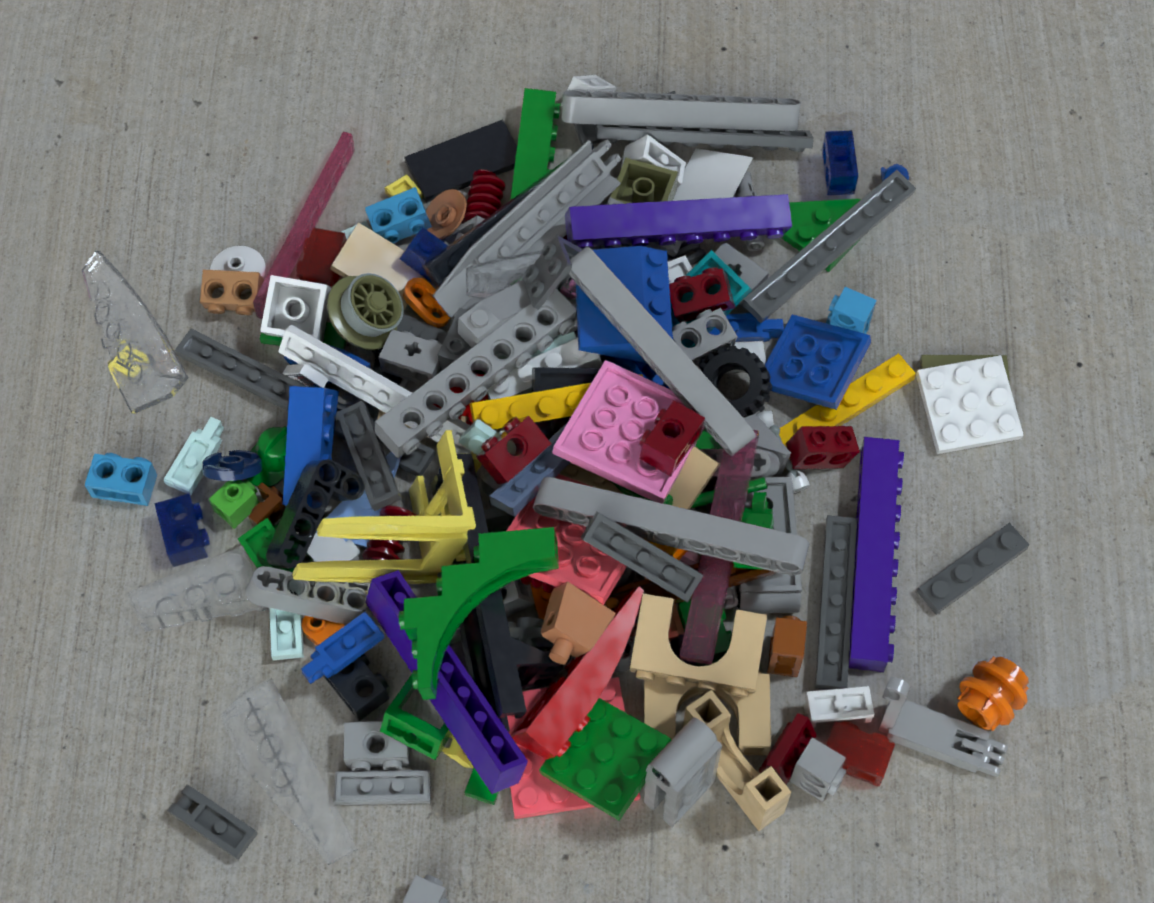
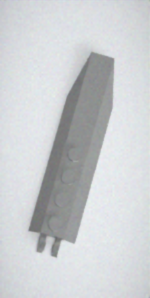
(536, 219)

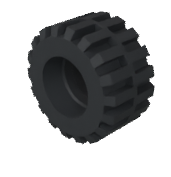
(743, 360)

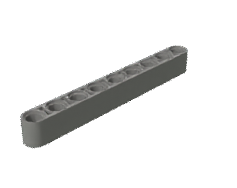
(680, 110)
(660, 351)
(675, 526)

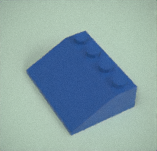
(647, 278)

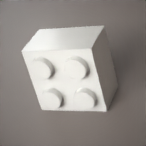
(295, 304)

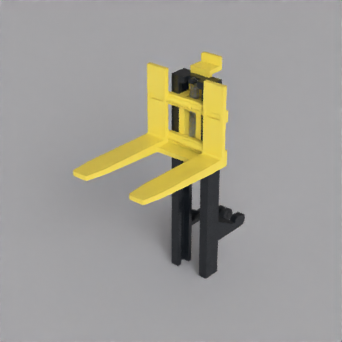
(447, 536)

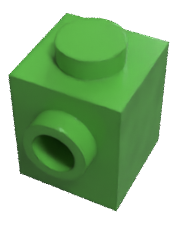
(234, 501)

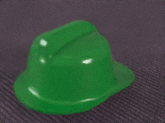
(272, 452)

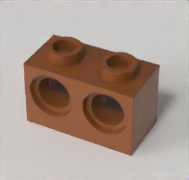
(787, 646)

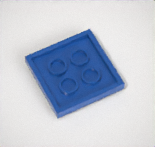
(816, 361)

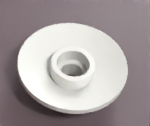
(247, 257)

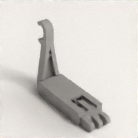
(938, 733)

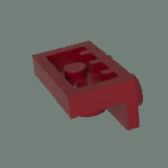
(789, 747)

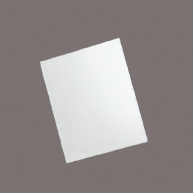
(712, 175)

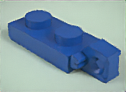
(750, 329)
(343, 648)

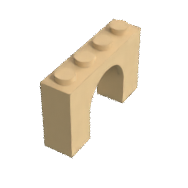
(734, 671)
(751, 712)
(759, 795)

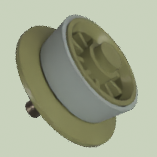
(364, 310)

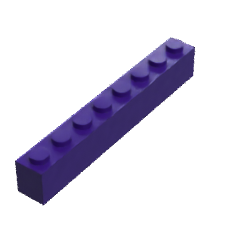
(678, 221)
(875, 553)
(457, 697)

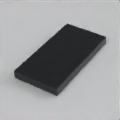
(455, 160)

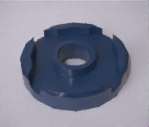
(236, 466)

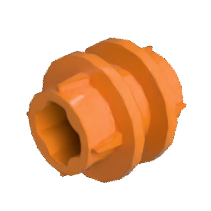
(993, 693)

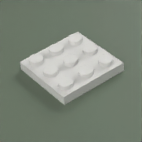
(969, 404)

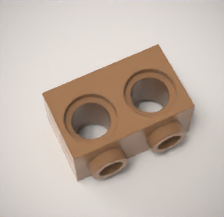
(233, 283)

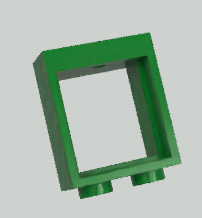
(401, 724)

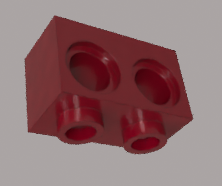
(701, 300)
(822, 447)

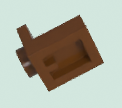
(271, 508)

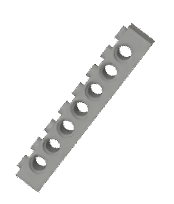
(482, 357)

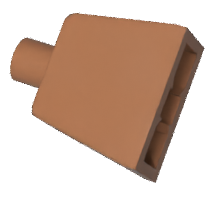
(573, 622)

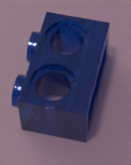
(840, 163)
(177, 531)

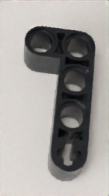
(287, 546)

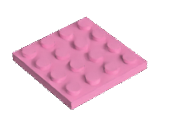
(608, 429)

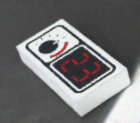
(306, 375)

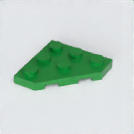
(812, 219)

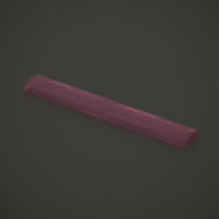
(308, 216)
(710, 594)

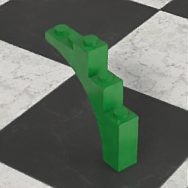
(498, 561)

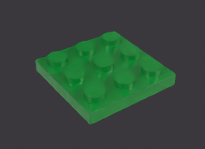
(607, 759)

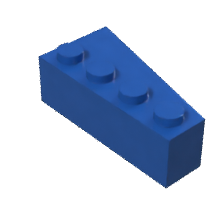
(308, 432)

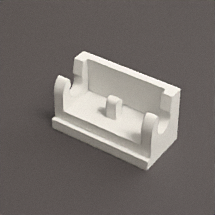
(839, 705)

